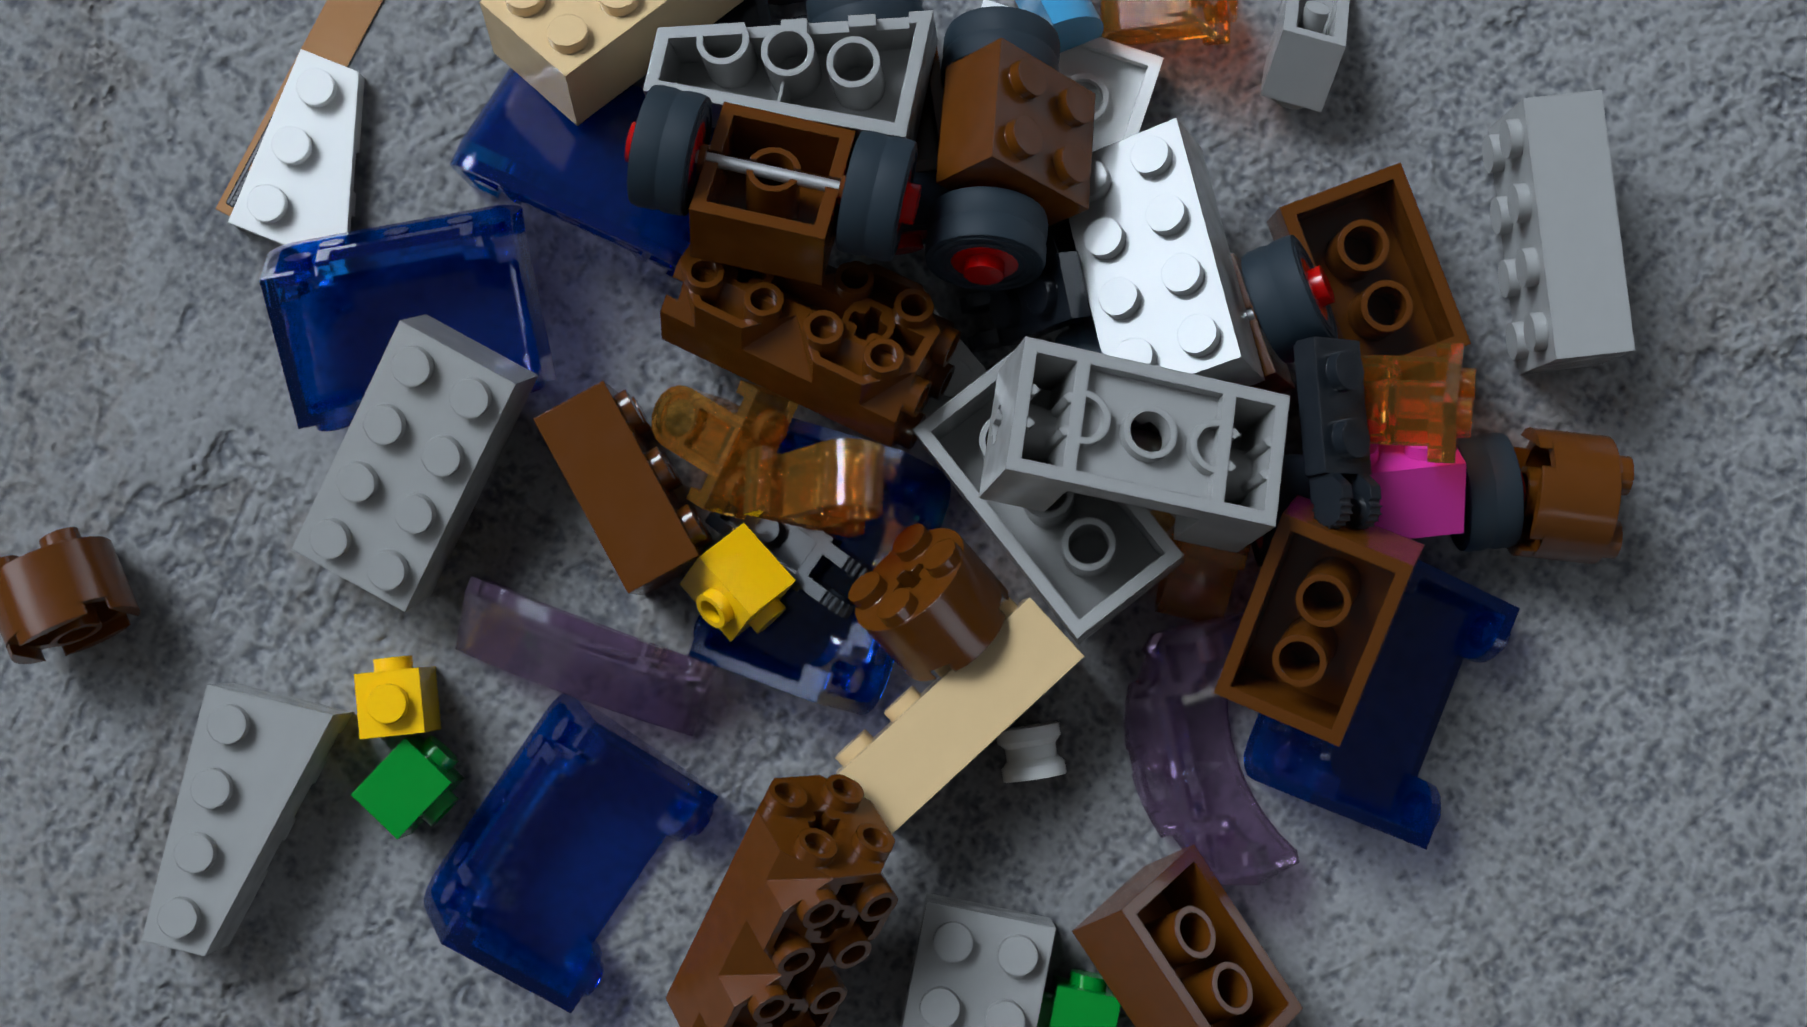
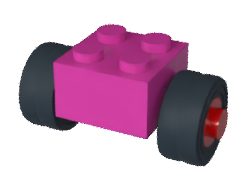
(1471, 500)

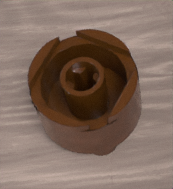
(1572, 496)
(63, 596)
(930, 602)

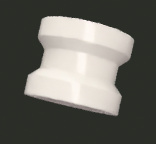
(1031, 752)

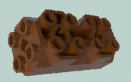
(847, 349)
(789, 909)

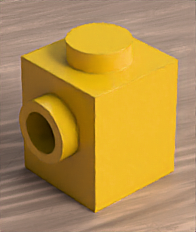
(738, 584)
(397, 699)

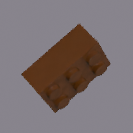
(1377, 264)
(624, 487)
(1317, 621)
(1184, 952)

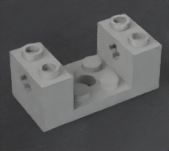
(1067, 424)

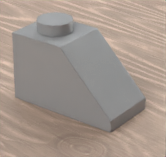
(1305, 52)

